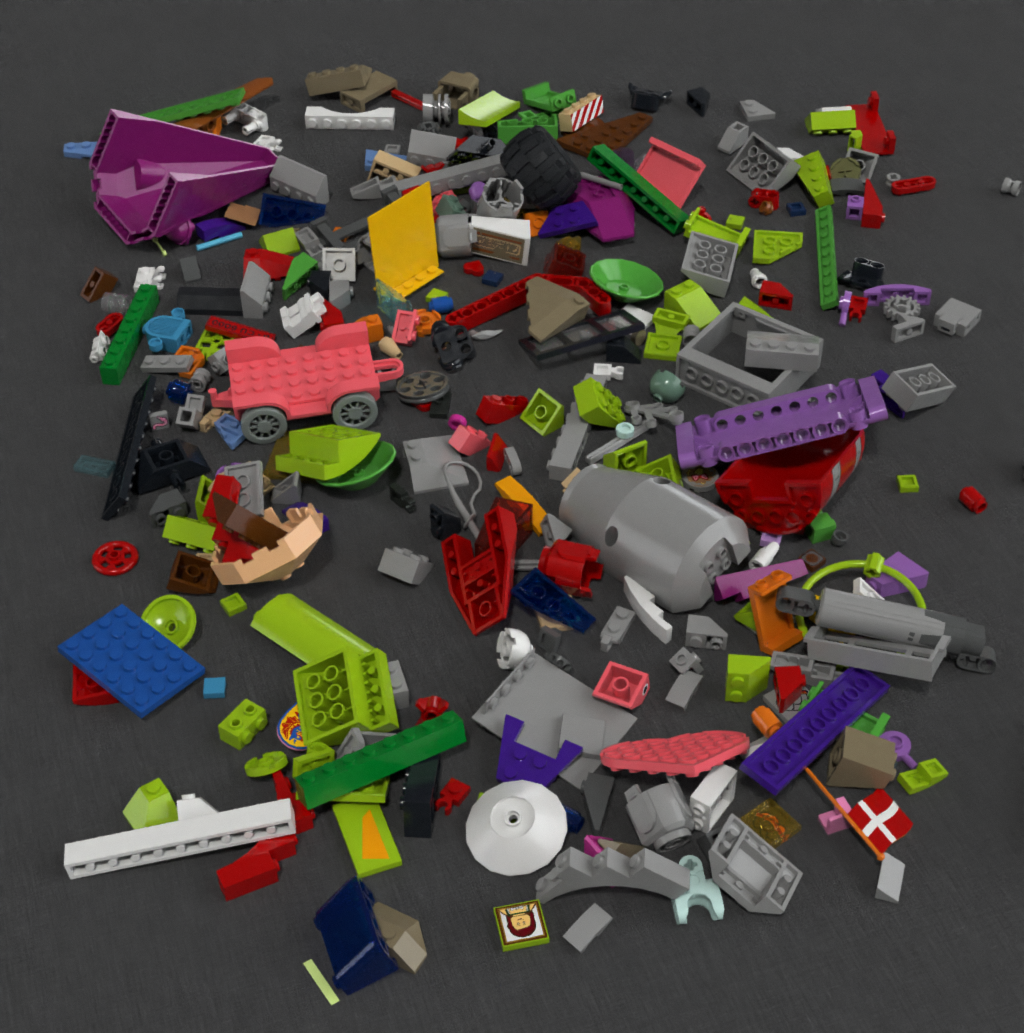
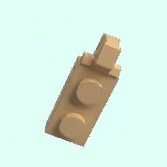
(208, 420)

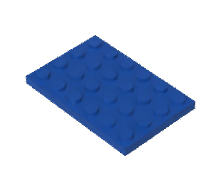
(131, 660)

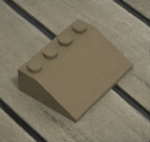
(337, 80)

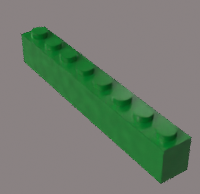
(638, 188)
(129, 335)
(379, 759)

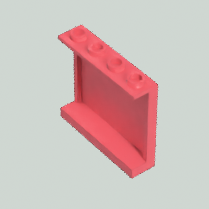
(671, 170)

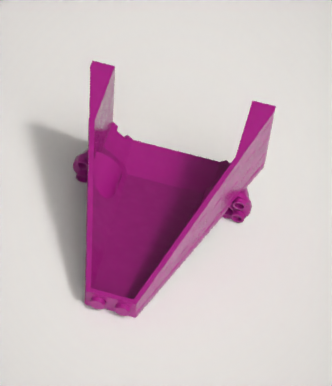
(164, 174)

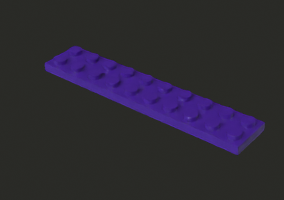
(813, 729)

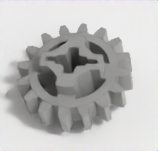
(900, 305)

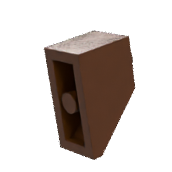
(97, 284)

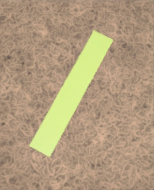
(321, 982)

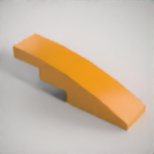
(512, 490)

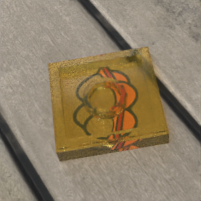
(771, 823)

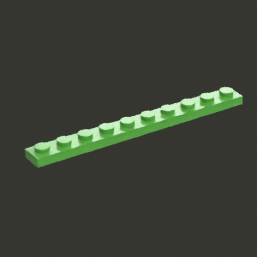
(826, 258)

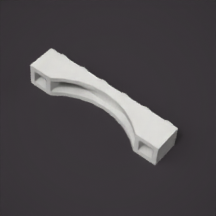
(372, 120)

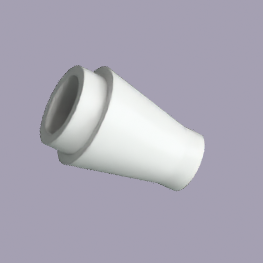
(757, 278)

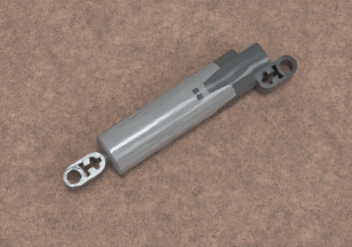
(891, 623)

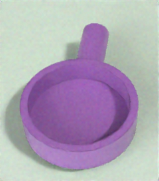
(844, 307)
(902, 747)

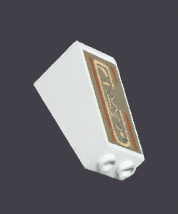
(502, 238)

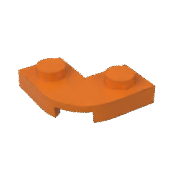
(199, 359)

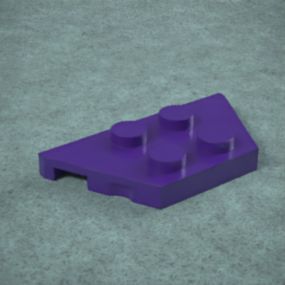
(567, 219)

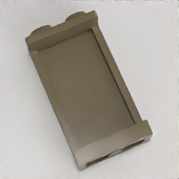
(376, 85)

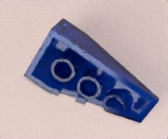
(286, 211)
(549, 599)

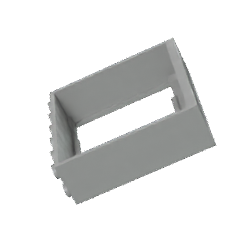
(725, 381)

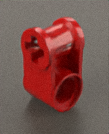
(764, 194)

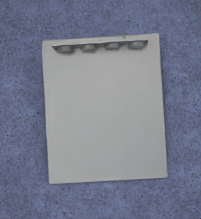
(539, 696)

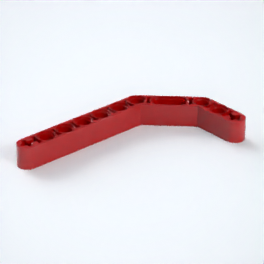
(515, 295)

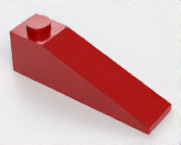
(872, 208)

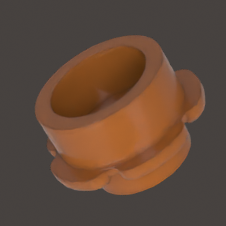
(766, 207)

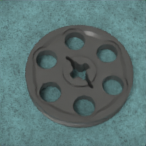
(422, 387)

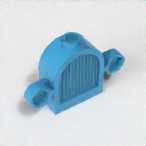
(168, 332)

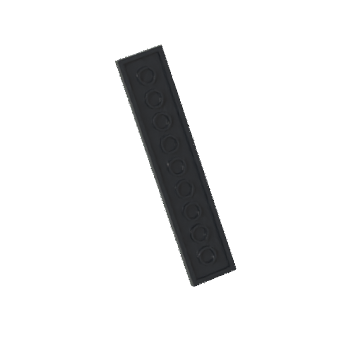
(129, 448)

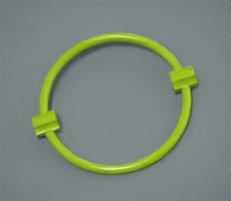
(872, 568)

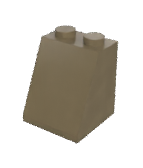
(861, 760)

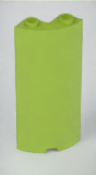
(304, 629)

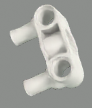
(249, 116)

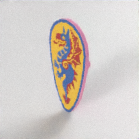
(290, 730)

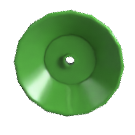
(626, 280)
(366, 471)

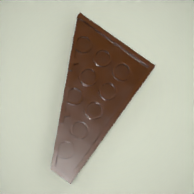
(612, 134)

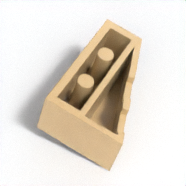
(386, 165)

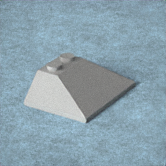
(426, 464)
(751, 869)

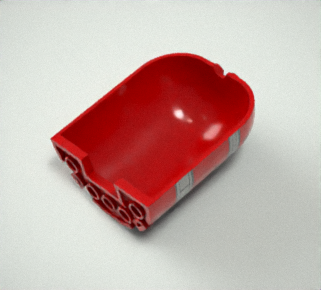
(790, 485)

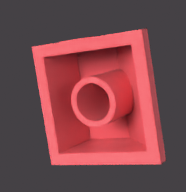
(622, 686)

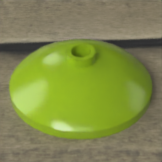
(170, 612)

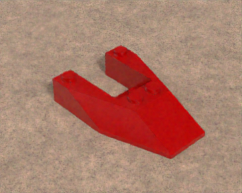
(484, 582)

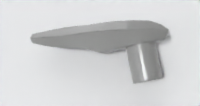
(484, 335)

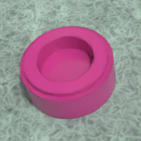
(455, 420)

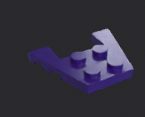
(523, 763)

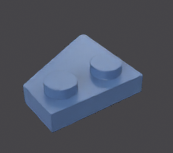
(230, 430)

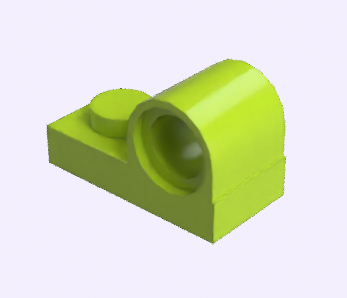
(316, 755)

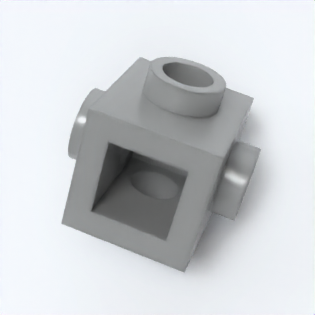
(219, 362)

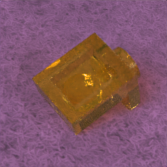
(573, 243)

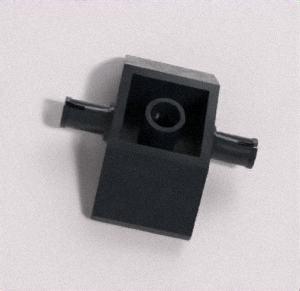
(476, 148)
(167, 465)

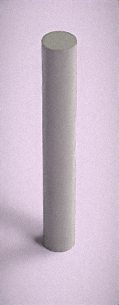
(602, 181)

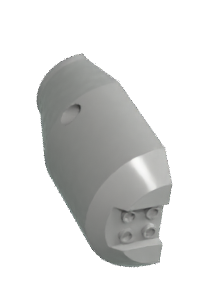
(654, 533)

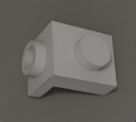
(684, 660)

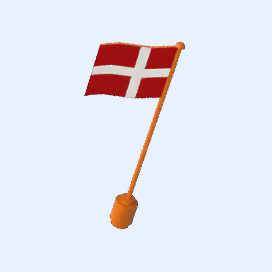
(874, 818)

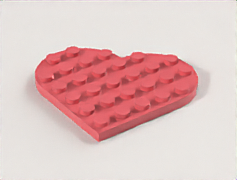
(676, 755)

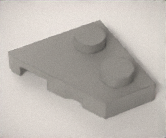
(755, 111)

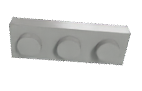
(166, 363)

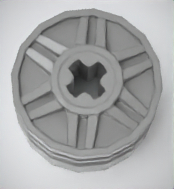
(437, 108)

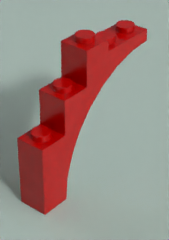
(234, 547)
(260, 864)

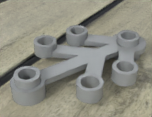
(649, 410)

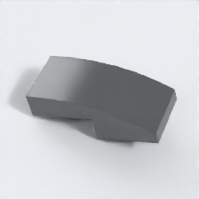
(842, 186)

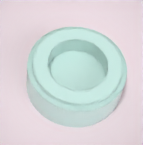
(625, 430)

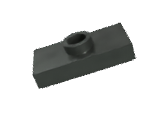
(440, 407)

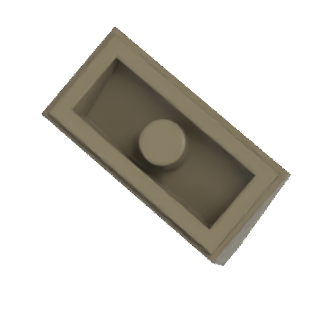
(622, 847)

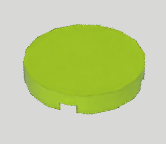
(268, 764)

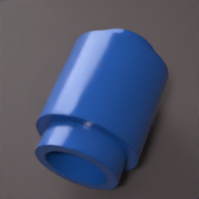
(441, 304)

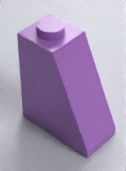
(887, 585)

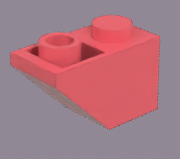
(468, 440)

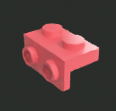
(404, 327)

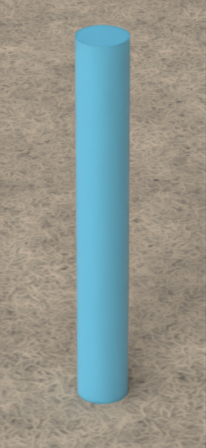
(219, 241)

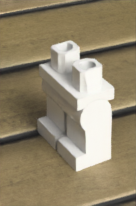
(303, 314)

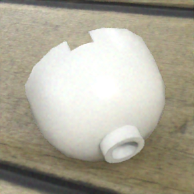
(513, 648)

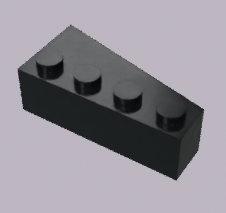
(420, 796)

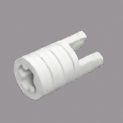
(764, 556)

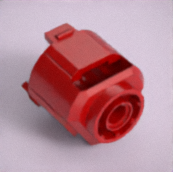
(571, 566)

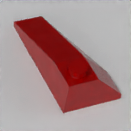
(273, 263)

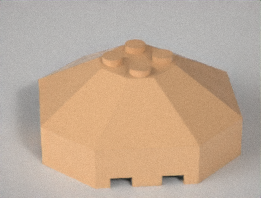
(303, 533)

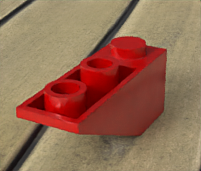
(331, 317)
(498, 409)

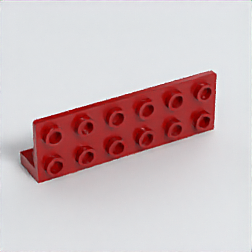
(868, 120)

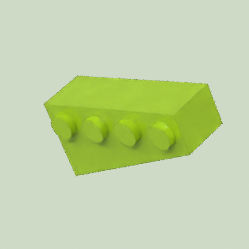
(815, 178)

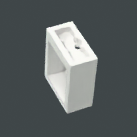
(713, 797)

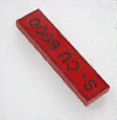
(234, 329)

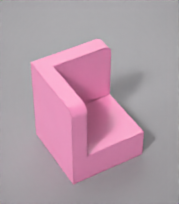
(833, 820)

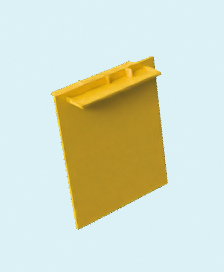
(405, 242)

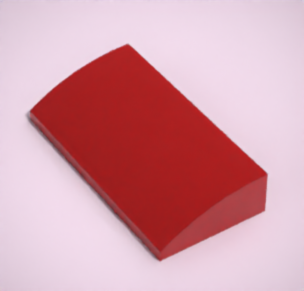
(89, 692)

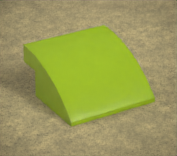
(326, 450)
(344, 694)

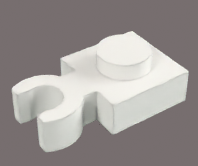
(608, 371)

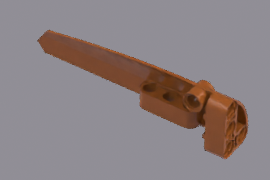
(208, 121)

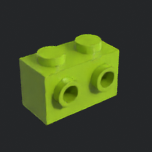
(242, 724)

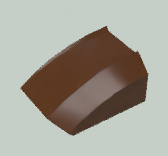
(192, 575)

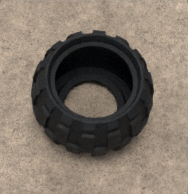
(540, 167)

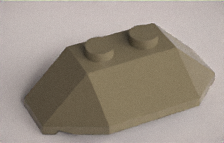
(402, 936)

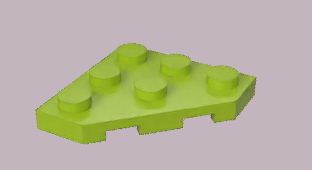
(773, 245)

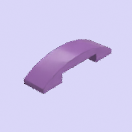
(880, 293)

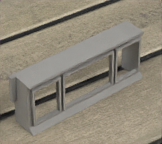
(873, 659)

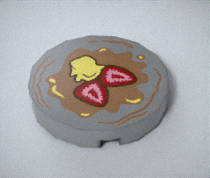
(700, 478)

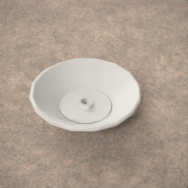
(521, 845)

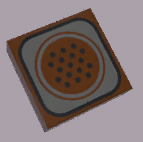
(813, 560)

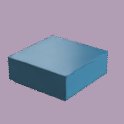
(214, 687)

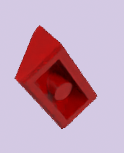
(495, 454)

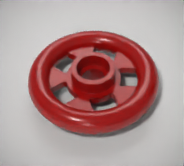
(115, 558)

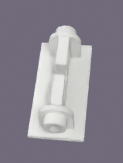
(100, 347)

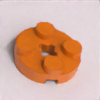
(429, 318)

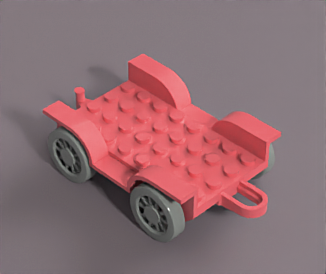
(304, 381)

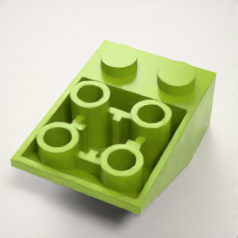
(598, 404)

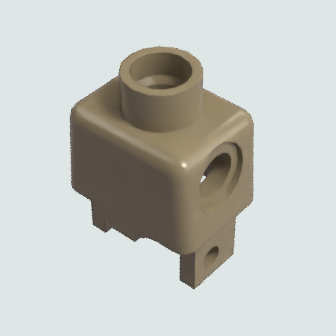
(462, 88)

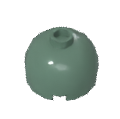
(665, 387)

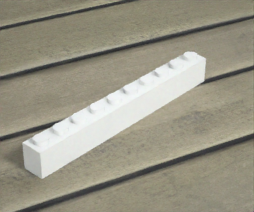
(179, 838)

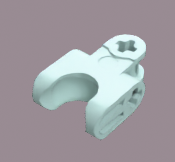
(701, 892)

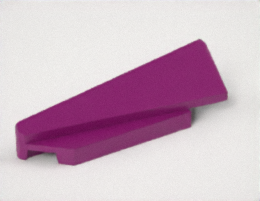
(737, 583)

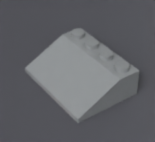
(762, 165)
(709, 262)
(782, 351)

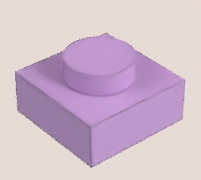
(766, 538)

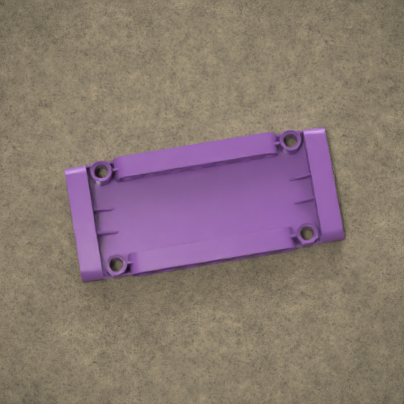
(772, 430)

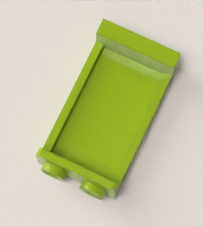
(705, 226)

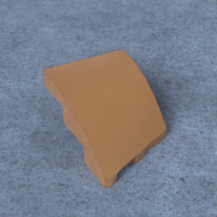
(243, 214)

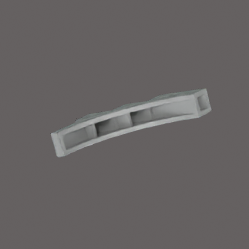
(610, 868)

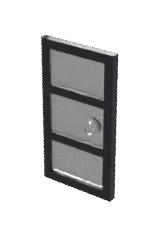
(584, 334)

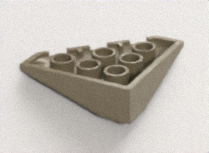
(552, 308)

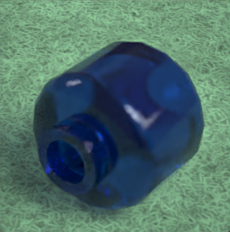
(178, 391)

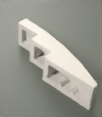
(644, 605)

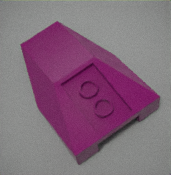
(610, 208)

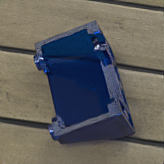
(354, 937)

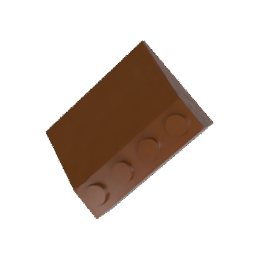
(246, 523)

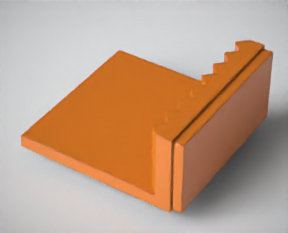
(536, 221)

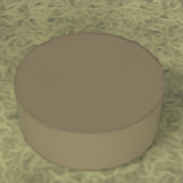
(638, 337)

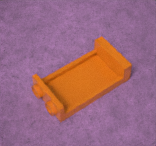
(773, 627)

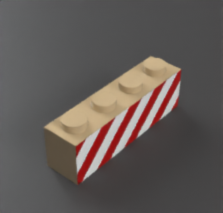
(581, 112)

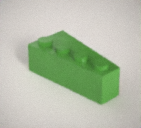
(510, 128)

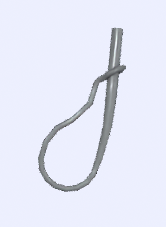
(461, 508)

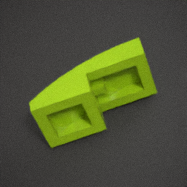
(923, 777)

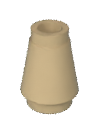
(390, 348)

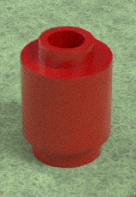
(973, 499)

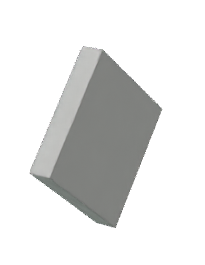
(584, 732)

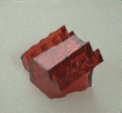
(564, 261)

